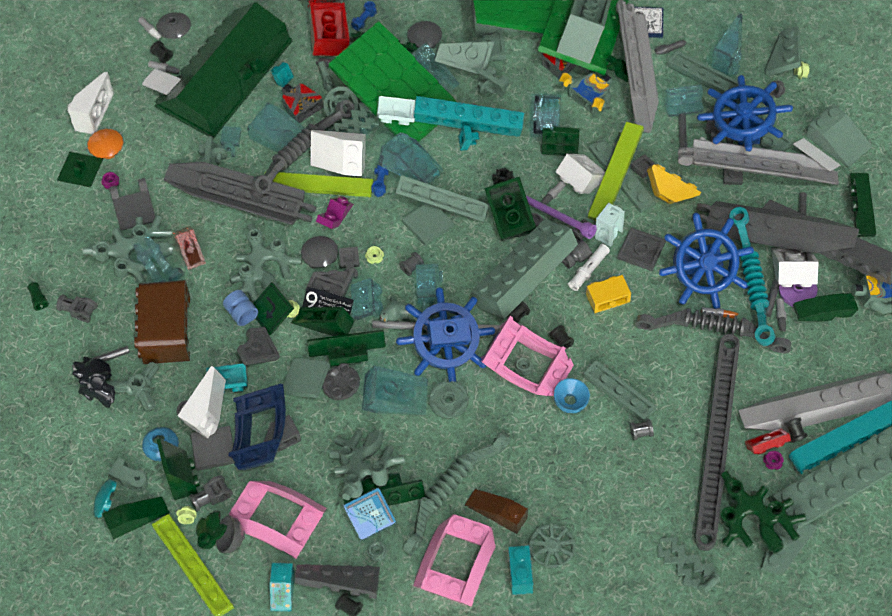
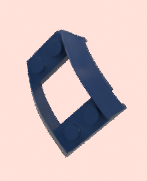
(252, 403)

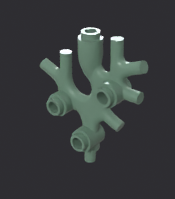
(124, 245)
(259, 254)
(353, 463)

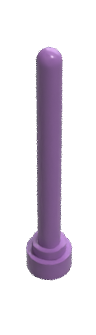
(586, 229)

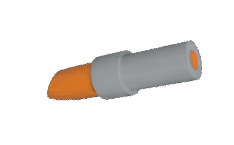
(716, 312)

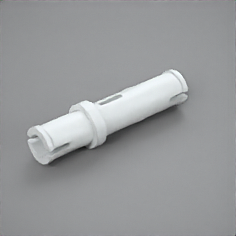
(584, 272)

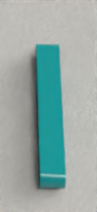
(842, 438)

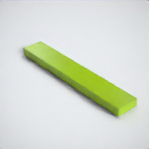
(617, 168)
(326, 184)
(192, 566)

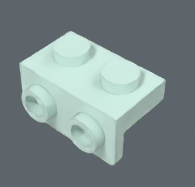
(395, 109)

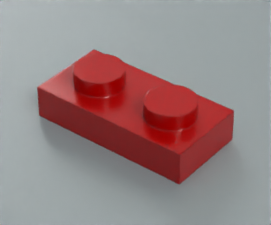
(766, 441)

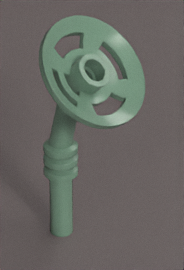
(332, 95)

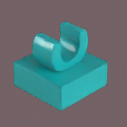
(282, 74)
(467, 138)

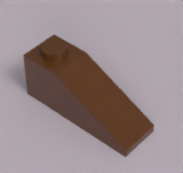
(498, 509)

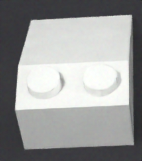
(91, 104)
(338, 152)
(794, 267)
(205, 404)

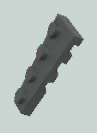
(351, 578)

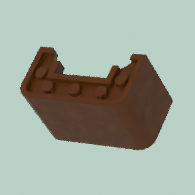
(162, 321)

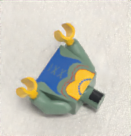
(589, 91)
(874, 294)

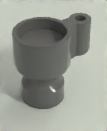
(579, 254)

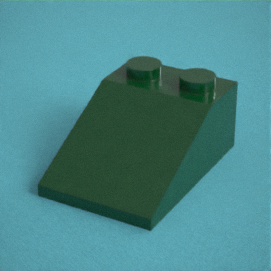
(510, 208)
(178, 470)

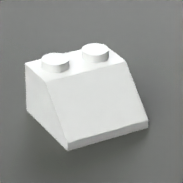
(580, 173)

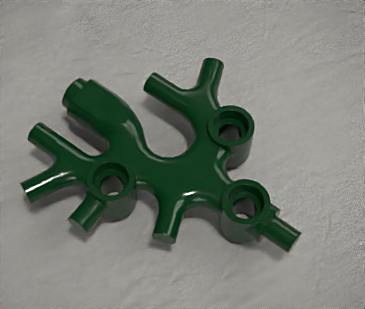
(753, 504)

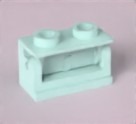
(609, 223)

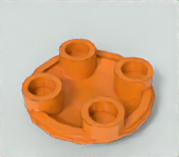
(105, 143)

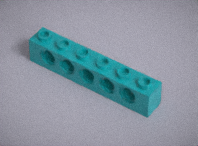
(477, 117)

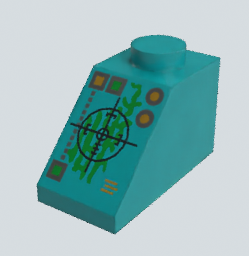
(281, 586)

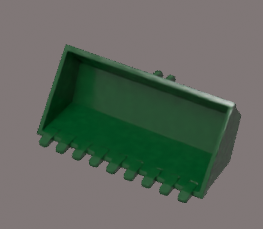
(226, 69)

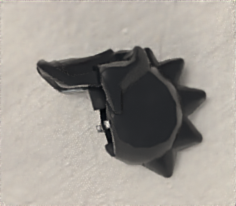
(92, 380)

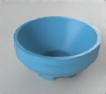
(573, 388)
(150, 448)

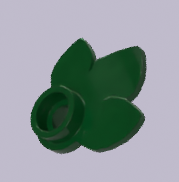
(210, 530)

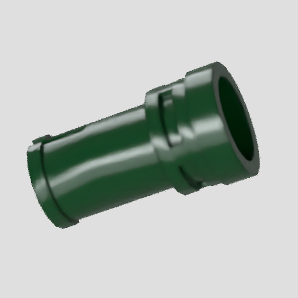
(37, 297)

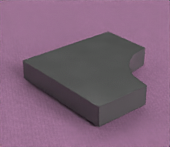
(258, 347)

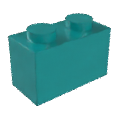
(520, 570)

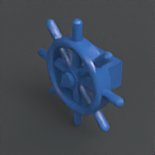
(745, 114)
(705, 259)
(445, 333)

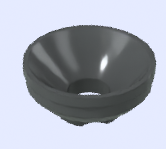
(232, 537)

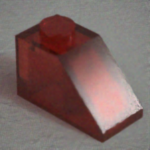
(189, 247)

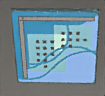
(369, 514)

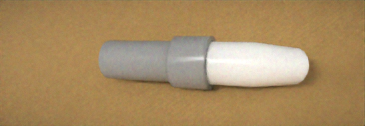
(149, 28)

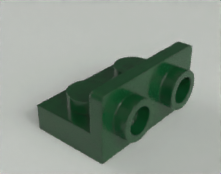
(560, 141)

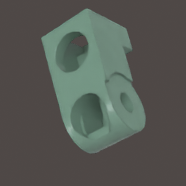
(127, 477)

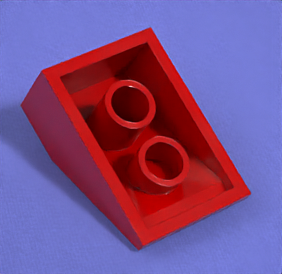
(328, 28)

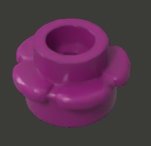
(110, 176)
(773, 455)

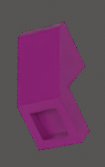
(335, 212)

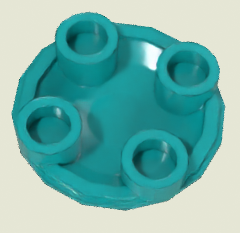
(102, 501)

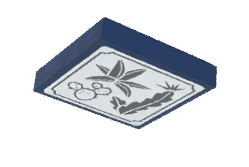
(654, 20)

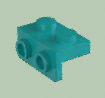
(234, 375)

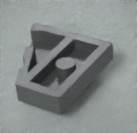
(332, 281)

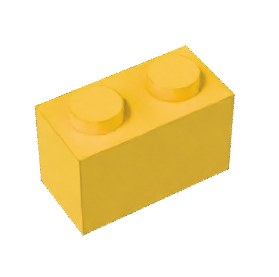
(608, 293)

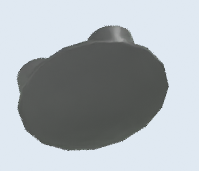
(425, 32)
(319, 252)
(341, 382)

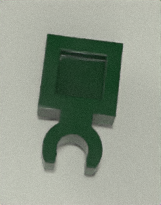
(618, 66)

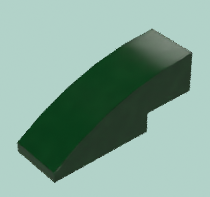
(826, 307)

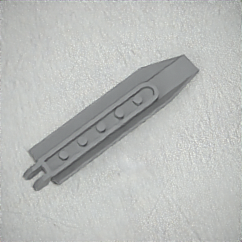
(639, 65)
(756, 161)
(820, 402)

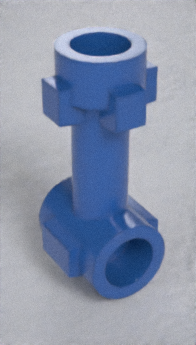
(369, 11)
(378, 186)

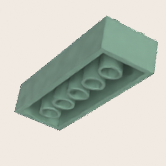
(524, 268)

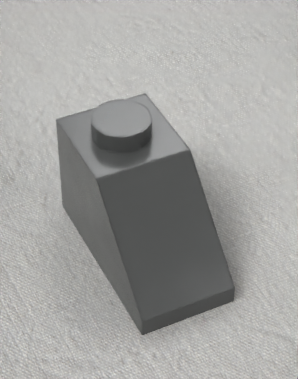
(290, 435)

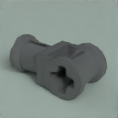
(79, 308)
(211, 493)

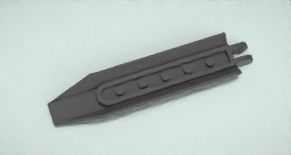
(236, 191)
(782, 228)

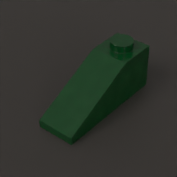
(327, 320)
(134, 515)

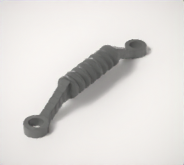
(297, 146)
(684, 317)

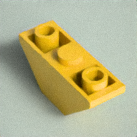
(669, 186)

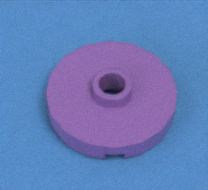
(791, 294)

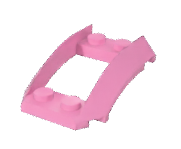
(505, 342)
(300, 530)
(449, 586)

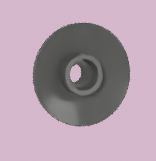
(177, 29)

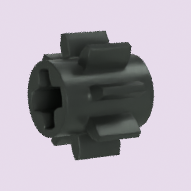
(502, 175)

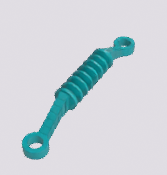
(754, 279)

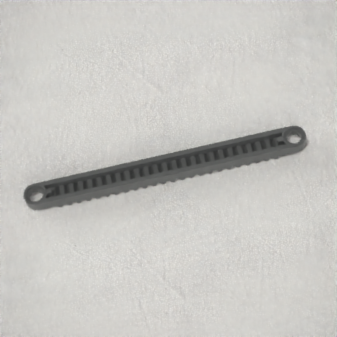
(717, 442)

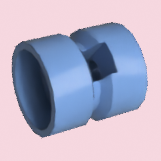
(240, 307)

